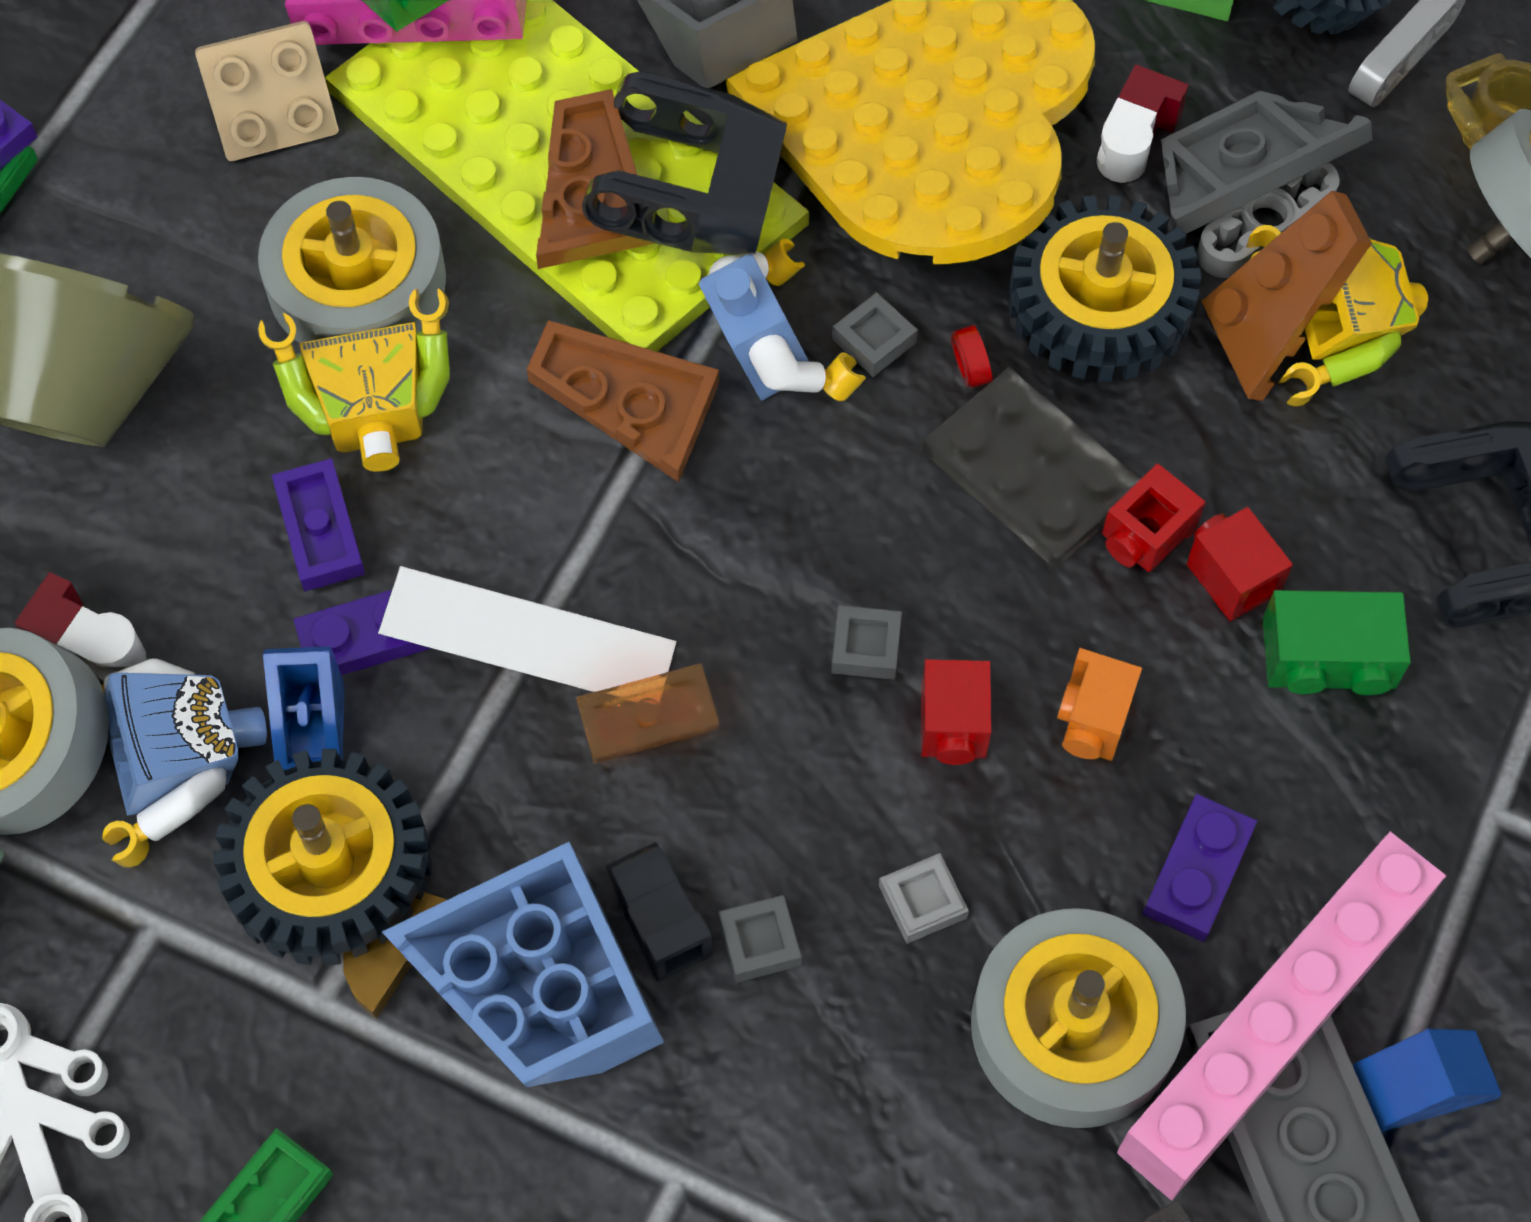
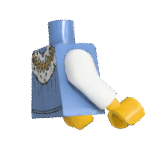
(760, 330)
(170, 748)

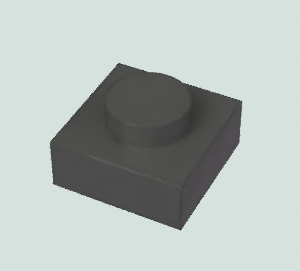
(874, 334)
(866, 642)
(760, 938)

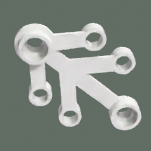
(26, 1110)

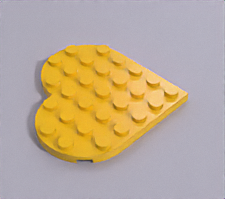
(931, 119)

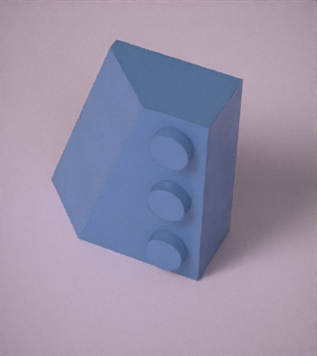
(534, 971)

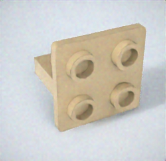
(267, 90)

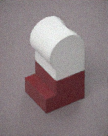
(1143, 106)
(100, 640)

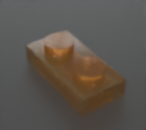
(647, 713)

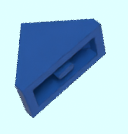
(304, 702)
(1426, 1077)

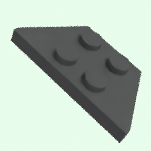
(1249, 153)

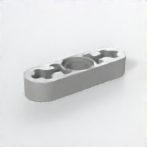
(1403, 49)
(1227, 227)

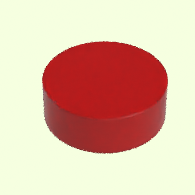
(971, 357)

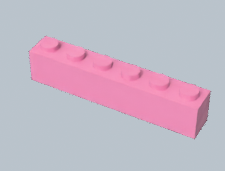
(1279, 1016)

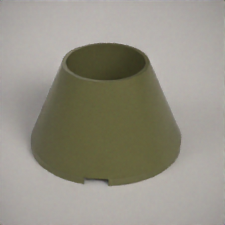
(78, 350)

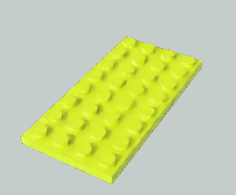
(481, 132)

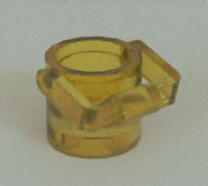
(1499, 93)

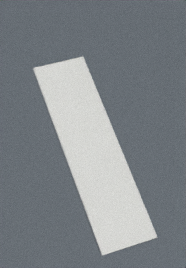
(520, 633)

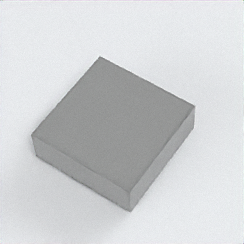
(923, 898)

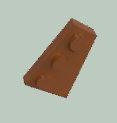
(583, 143)
(1282, 287)
(627, 391)

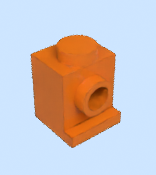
(1097, 704)

